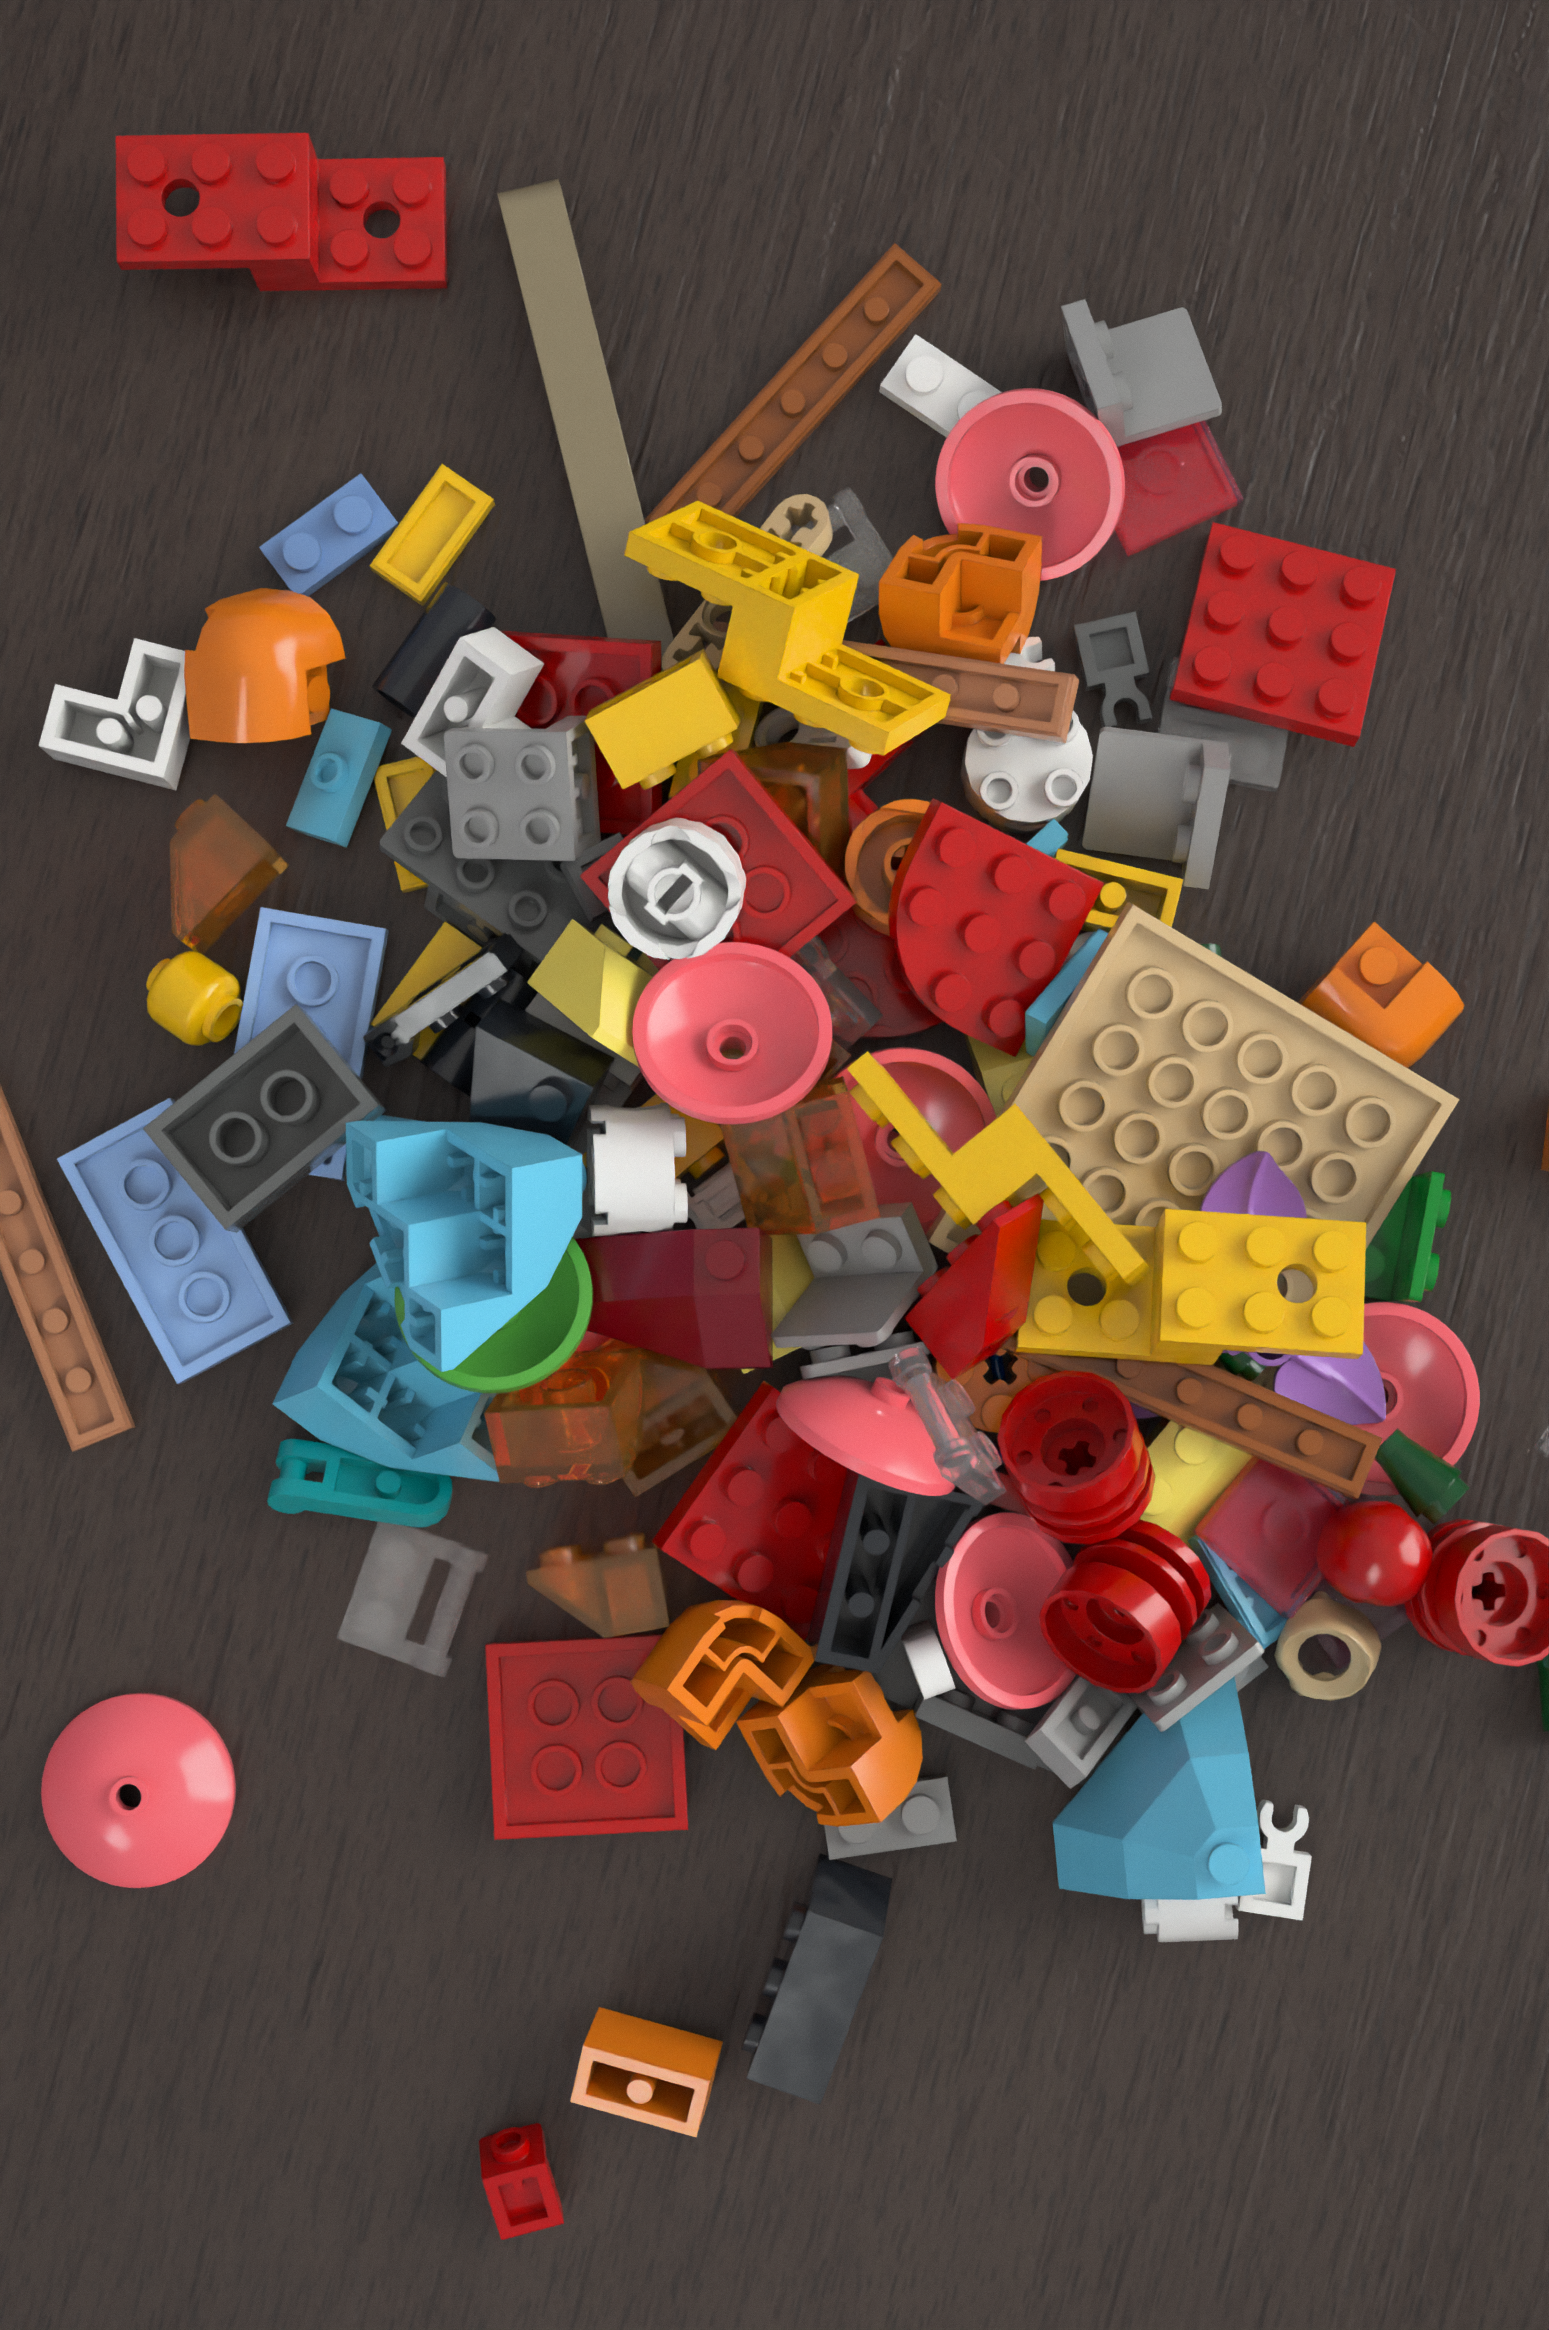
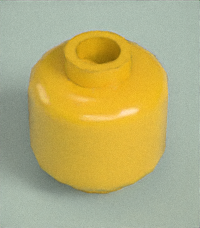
(194, 998)

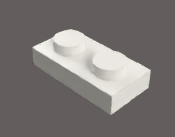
(934, 386)

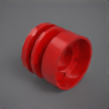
(1076, 1457)
(1509, 1605)
(1126, 1607)

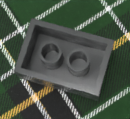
(263, 1119)

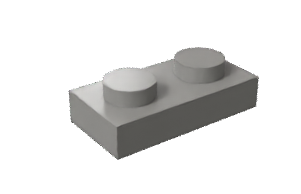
(1079, 1729)
(918, 1821)

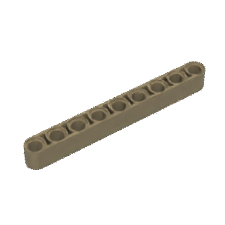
(583, 409)

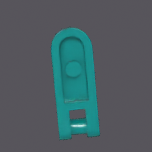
(356, 1486)

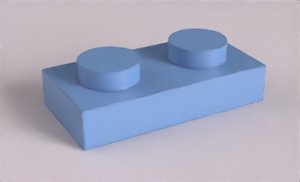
(330, 537)

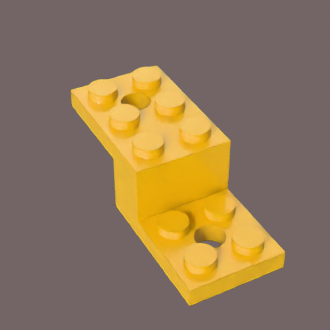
(788, 627)
(996, 1165)
(1205, 1291)

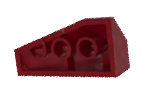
(686, 1294)

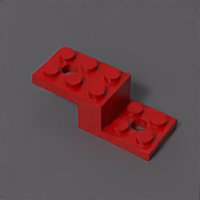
(280, 212)

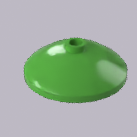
(533, 1340)

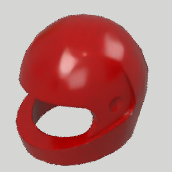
(1374, 1553)

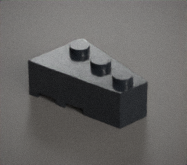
(533, 1075)
(879, 1568)
(819, 1979)

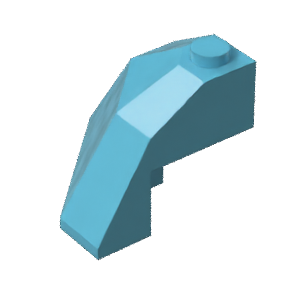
(463, 1222)
(372, 1397)
(1167, 1812)

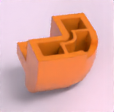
(963, 593)
(261, 668)
(1385, 997)
(718, 1661)
(837, 1746)

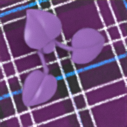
(1335, 1386)

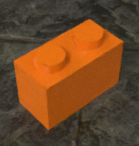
(646, 2071)

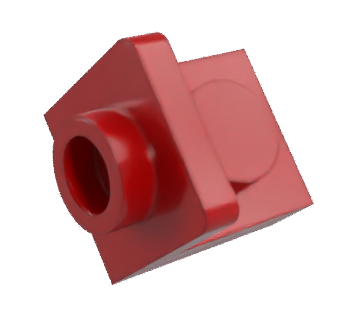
(519, 2181)

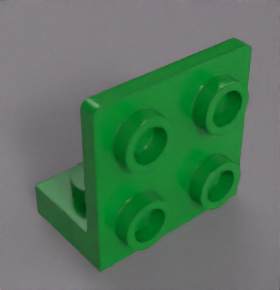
(1400, 1254)

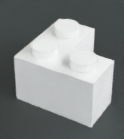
(475, 689)
(131, 737)

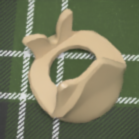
(1327, 1616)

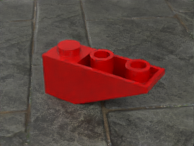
(986, 1291)

